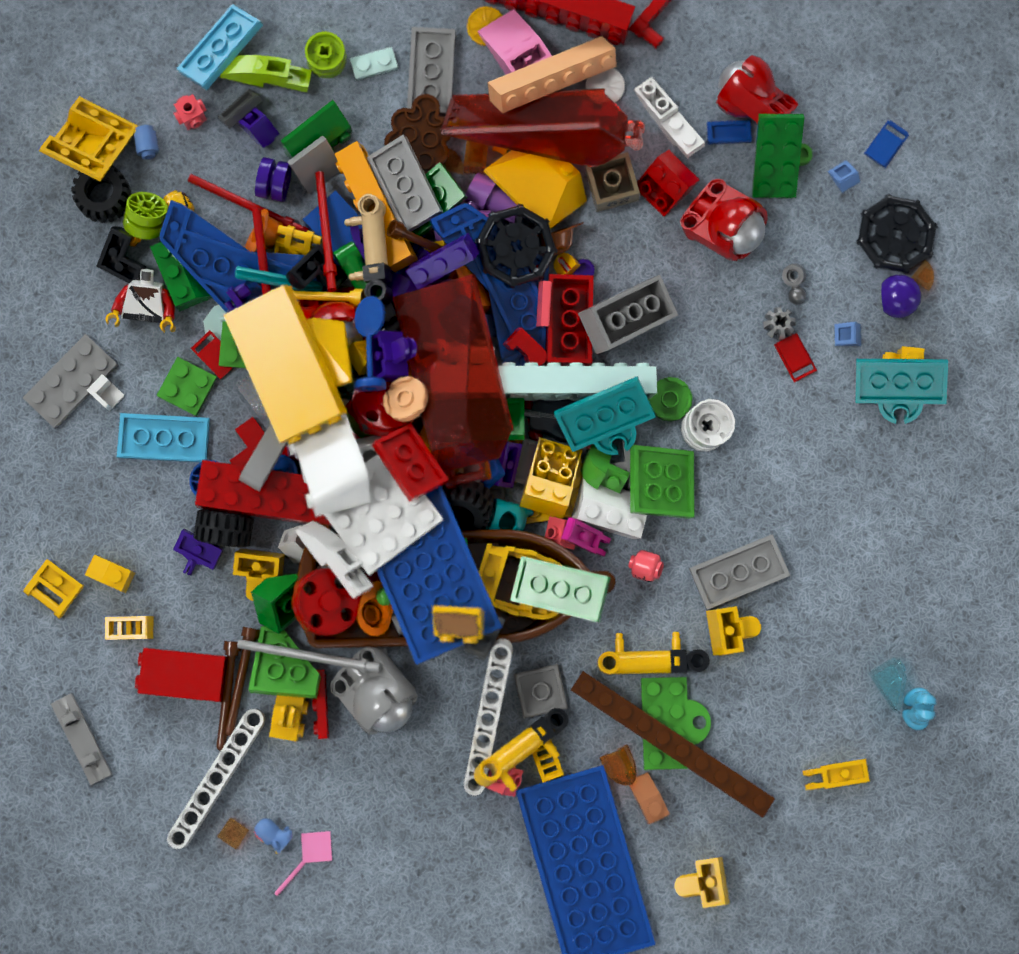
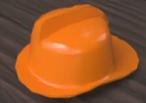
(270, 229)
(372, 616)

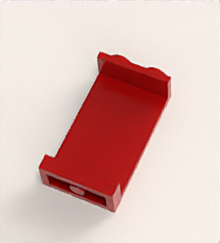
(181, 674)

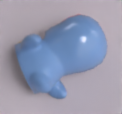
(270, 834)

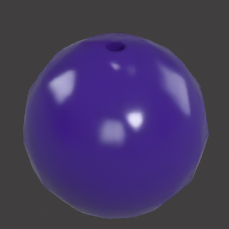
(900, 296)

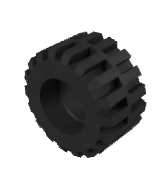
(108, 208)
(471, 505)
(223, 528)

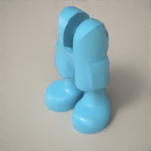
(922, 710)

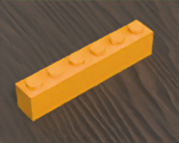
(362, 181)

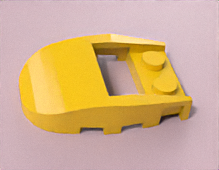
(491, 574)

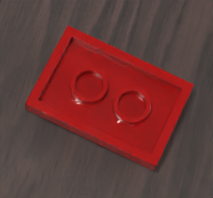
(410, 462)

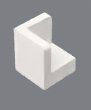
(105, 392)
(292, 545)

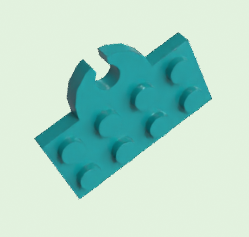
(901, 385)
(606, 417)

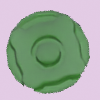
(675, 402)

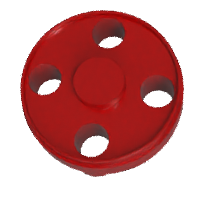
(371, 406)
(324, 603)

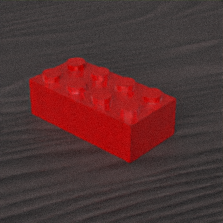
(565, 334)

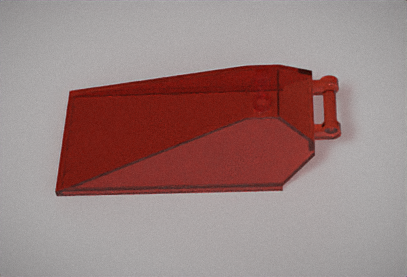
(561, 126)
(456, 362)

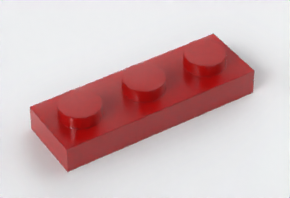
(321, 707)

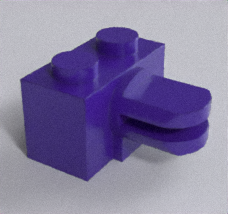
(391, 354)

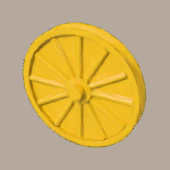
(479, 19)

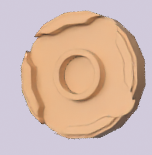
(405, 399)

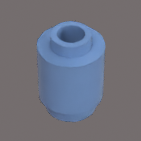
(146, 141)

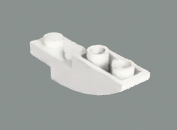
(668, 118)
(332, 550)

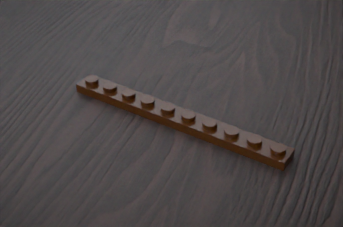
(673, 744)

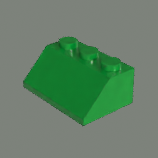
(327, 122)
(181, 284)

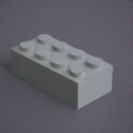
(628, 314)

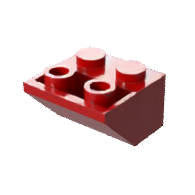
(666, 182)

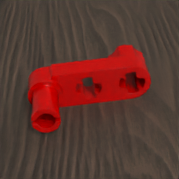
(641, 25)

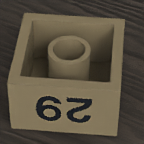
(613, 183)

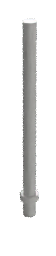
(363, 665)

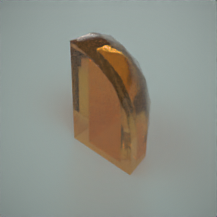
(620, 765)

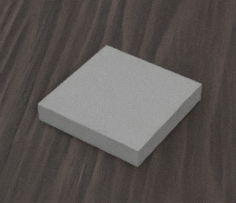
(312, 159)
(540, 691)

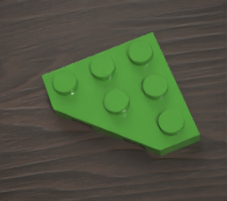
(282, 674)

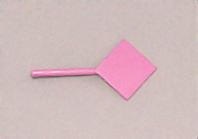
(315, 848)

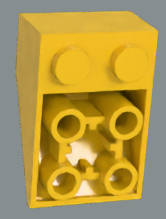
(550, 478)

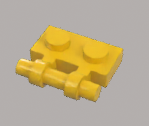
(288, 246)

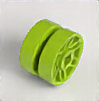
(327, 44)
(144, 215)

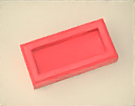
(544, 303)

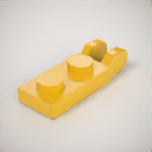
(839, 774)

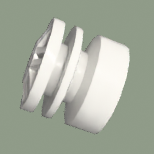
(720, 422)

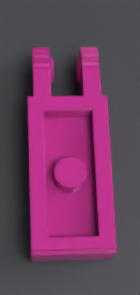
(584, 536)

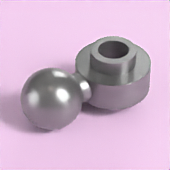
(796, 294)

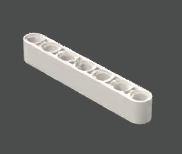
(490, 706)
(208, 786)

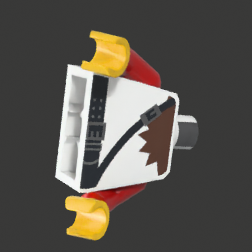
(144, 302)

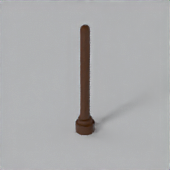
(398, 231)
(250, 635)
(231, 651)

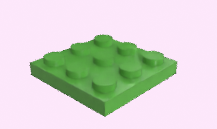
(661, 481)

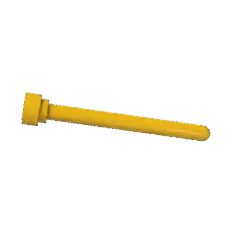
(353, 297)

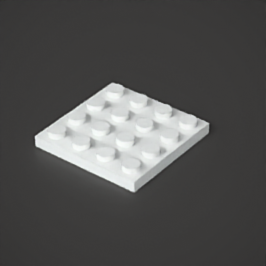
(385, 524)

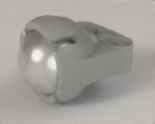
(375, 699)

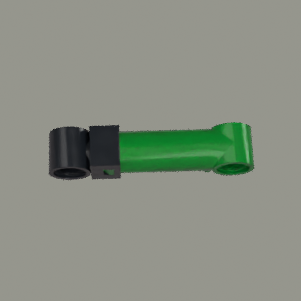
(351, 262)

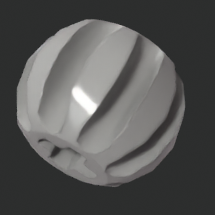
(779, 316)

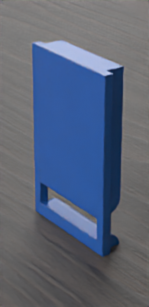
(886, 145)

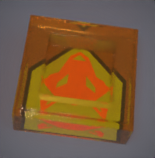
(233, 833)

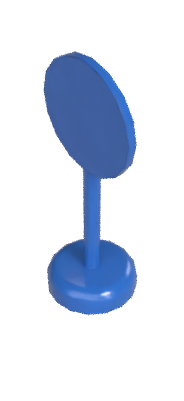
(368, 322)

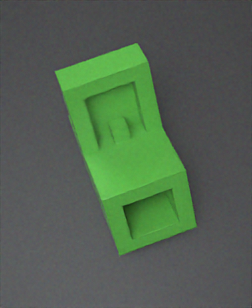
(598, 471)

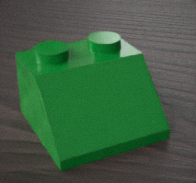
(274, 602)

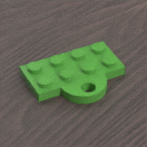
(668, 703)

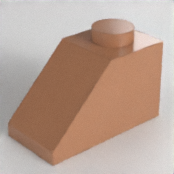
(649, 798)

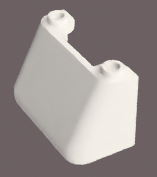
(332, 468)

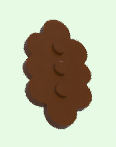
(423, 130)

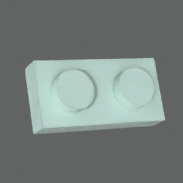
(373, 63)

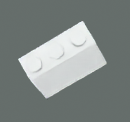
(608, 511)

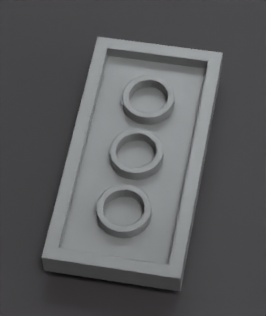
(431, 65)
(404, 183)
(67, 381)
(739, 572)

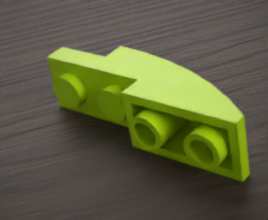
(267, 69)

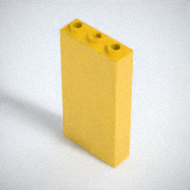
(285, 364)

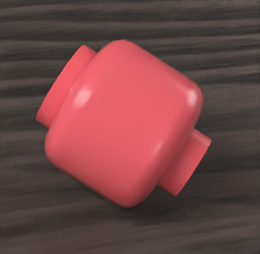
(646, 566)

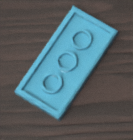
(219, 47)
(163, 437)

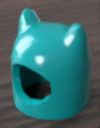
(508, 516)

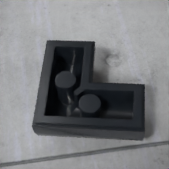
(114, 258)
(310, 267)

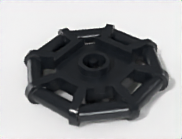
(899, 221)
(520, 258)

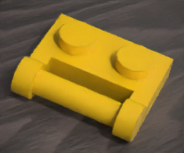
(58, 582)

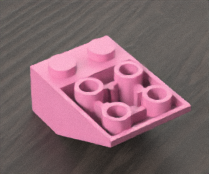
(513, 42)

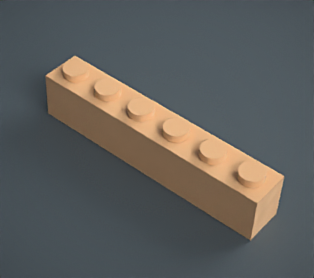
(552, 74)

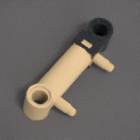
(376, 269)

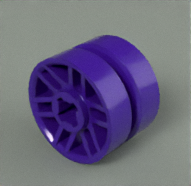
(273, 179)

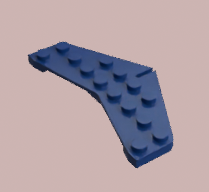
(214, 255)
(509, 306)

